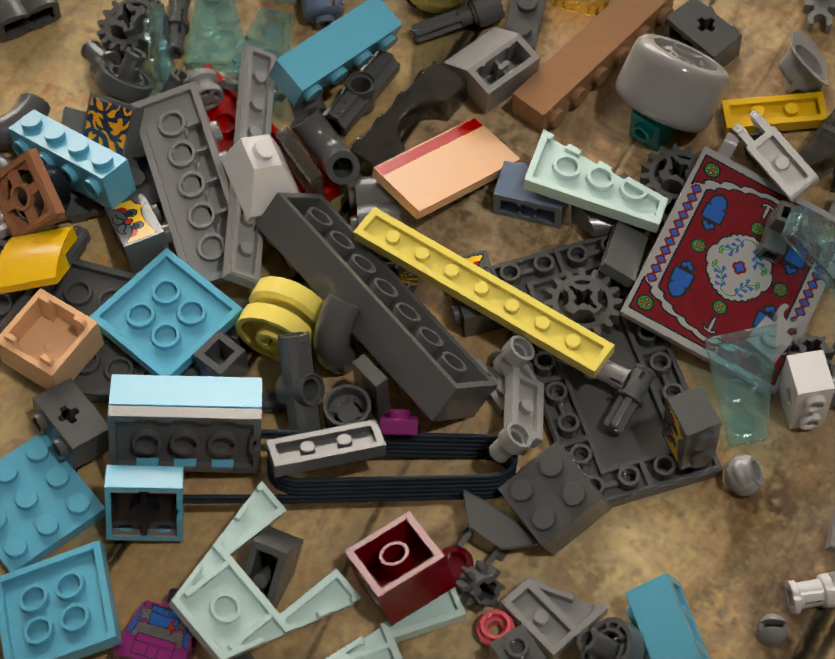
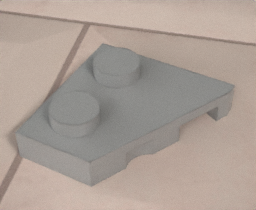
(551, 615)

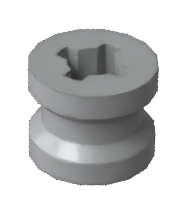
(208, 86)

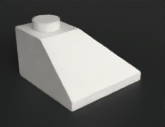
(257, 173)

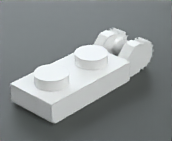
(777, 158)

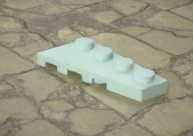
(575, 180)

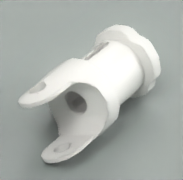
(811, 593)

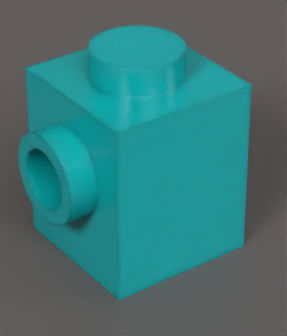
(649, 131)

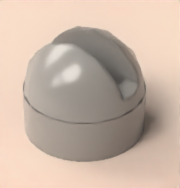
(774, 635)

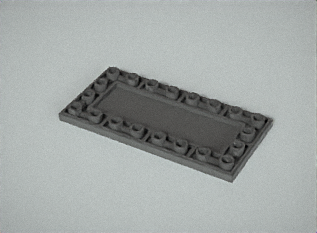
(623, 464)

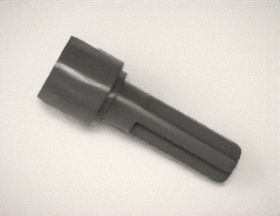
(476, 12)

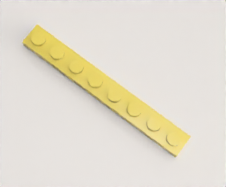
(484, 292)

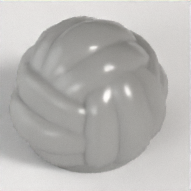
(744, 475)

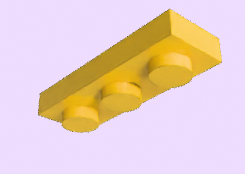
(781, 111)

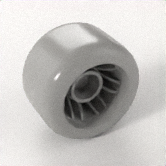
(672, 83)

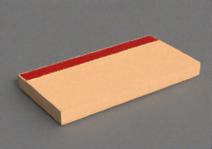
(444, 168)

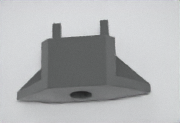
(492, 529)

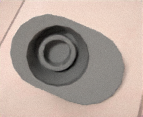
(803, 65)

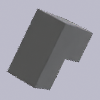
(772, 244)

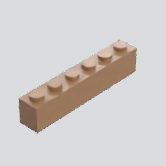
(586, 61)

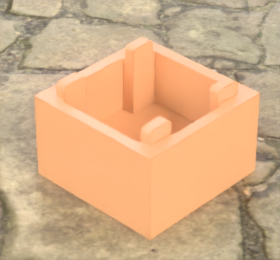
(49, 341)

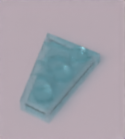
(268, 32)
(213, 35)
(159, 45)
(813, 240)
(742, 380)

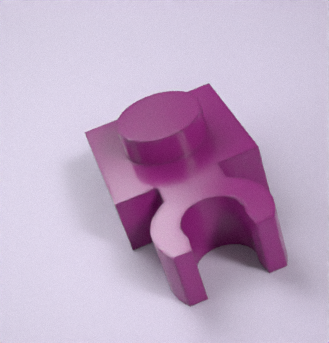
(399, 422)

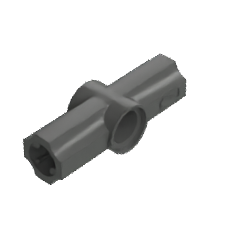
(361, 92)
(298, 384)

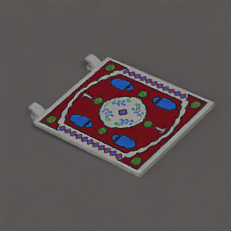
(705, 264)

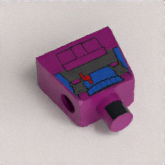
(156, 634)

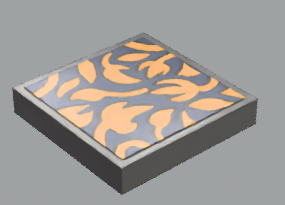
(113, 124)

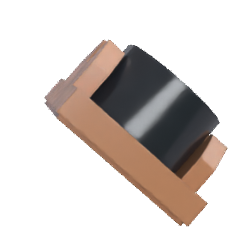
(37, 192)

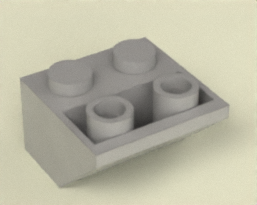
(494, 66)

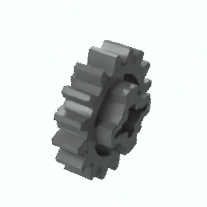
(124, 25)
(675, 167)
(583, 299)

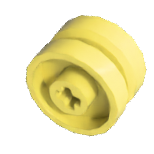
(276, 309)

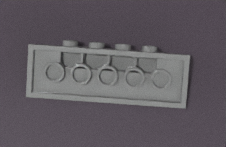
(188, 175)

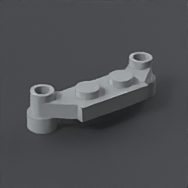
(522, 401)

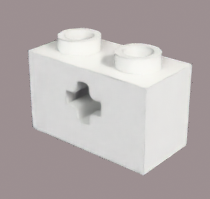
(806, 390)

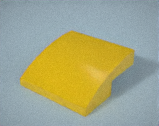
(35, 259)

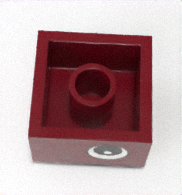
(400, 568)

